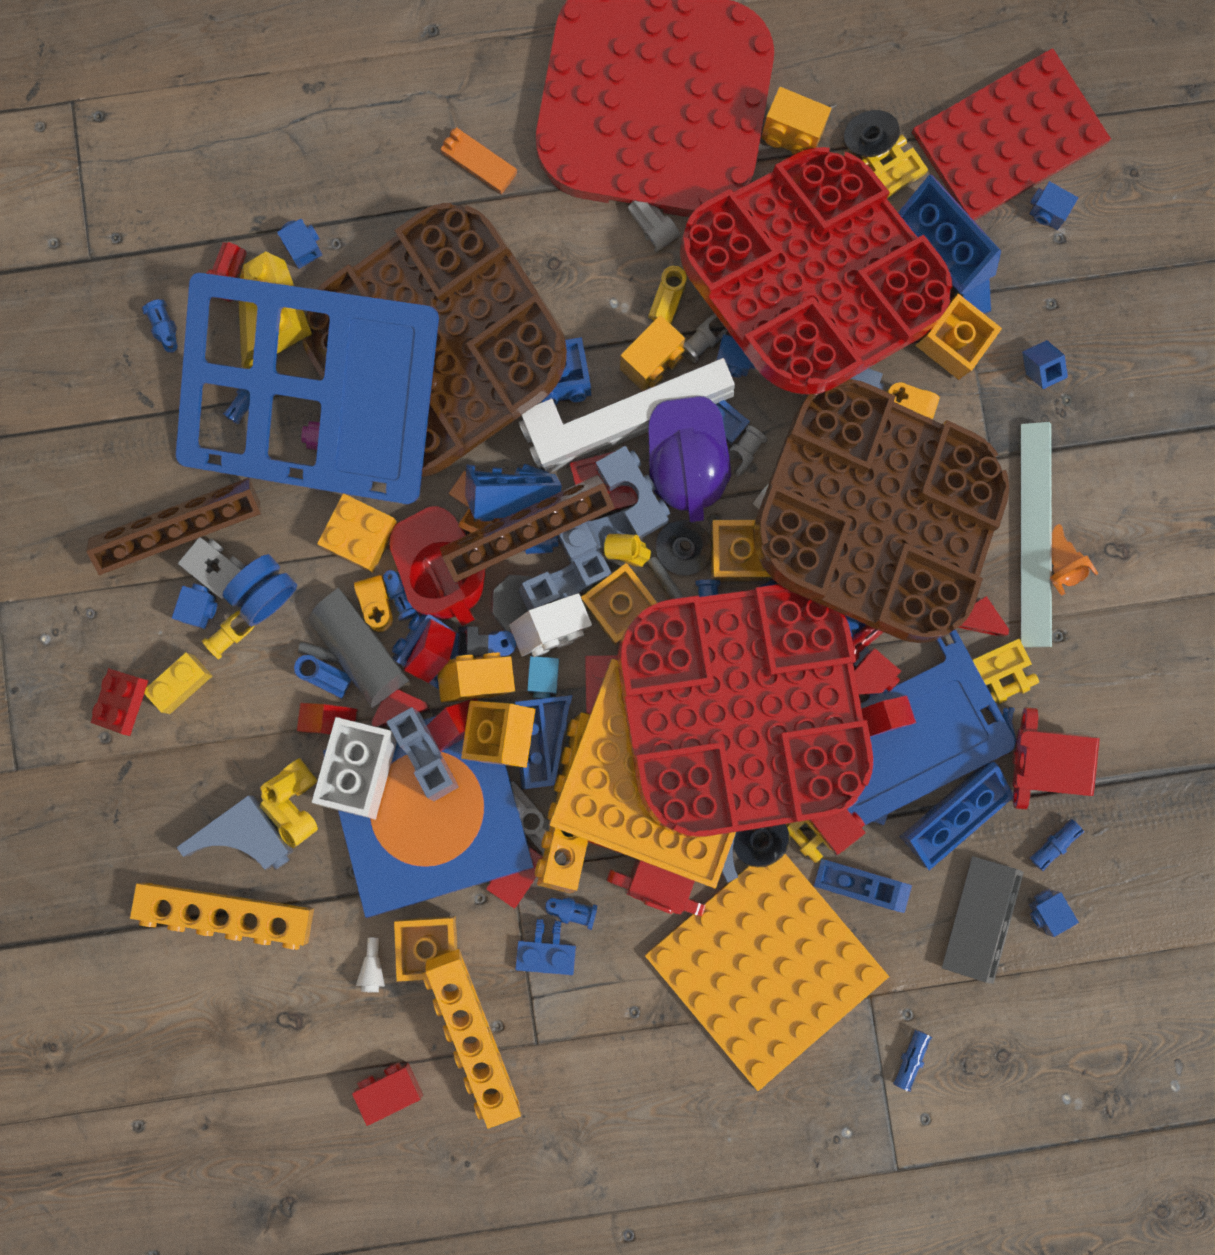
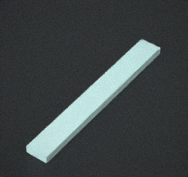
(1036, 535)

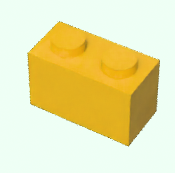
(177, 683)

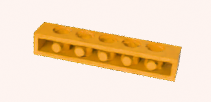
(549, 873)
(147, 911)
(452, 970)

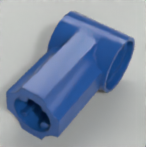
(325, 676)

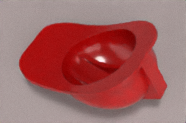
(423, 572)

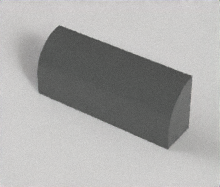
(356, 648)
(982, 920)

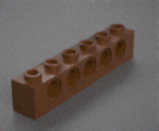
(173, 526)
(526, 528)

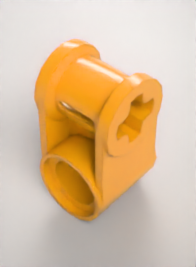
(918, 400)
(373, 599)

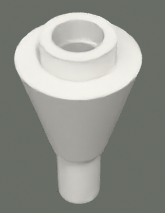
(371, 972)

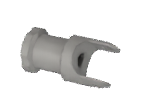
(701, 340)
(746, 448)

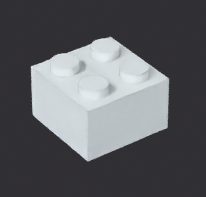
(550, 626)

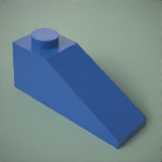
(863, 886)

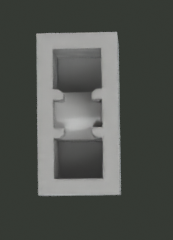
(199, 561)

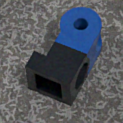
(473, 644)

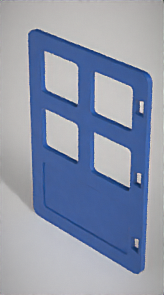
(369, 397)
(943, 742)

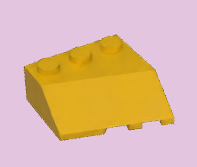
(293, 322)

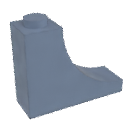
(592, 535)
(245, 829)

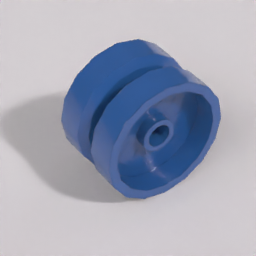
(259, 590)

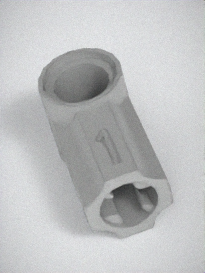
(656, 227)

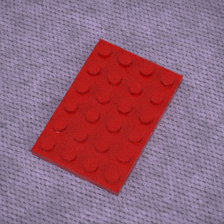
(1011, 135)

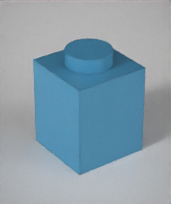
(543, 676)

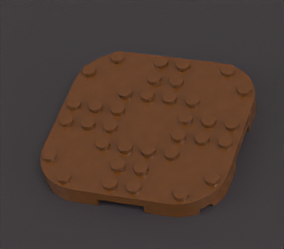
(494, 335)
(881, 512)

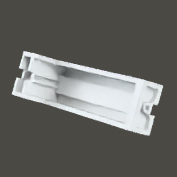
(561, 444)

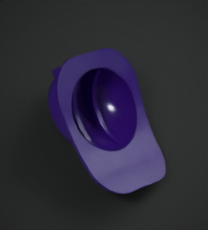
(688, 454)

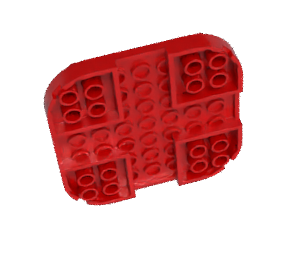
(654, 100)
(814, 271)
(743, 711)

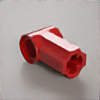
(228, 262)

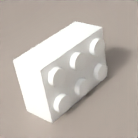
(355, 768)

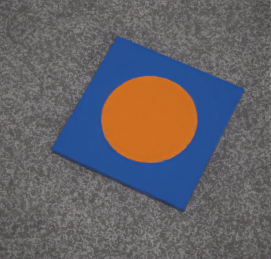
(437, 846)

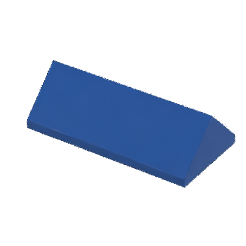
(953, 234)
(958, 815)

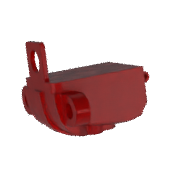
(1051, 761)
(658, 888)

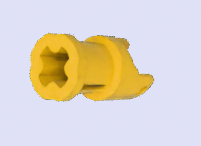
(225, 637)

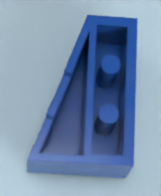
(501, 495)
(545, 741)

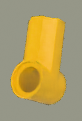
(668, 297)
(627, 549)
(291, 781)
(292, 824)

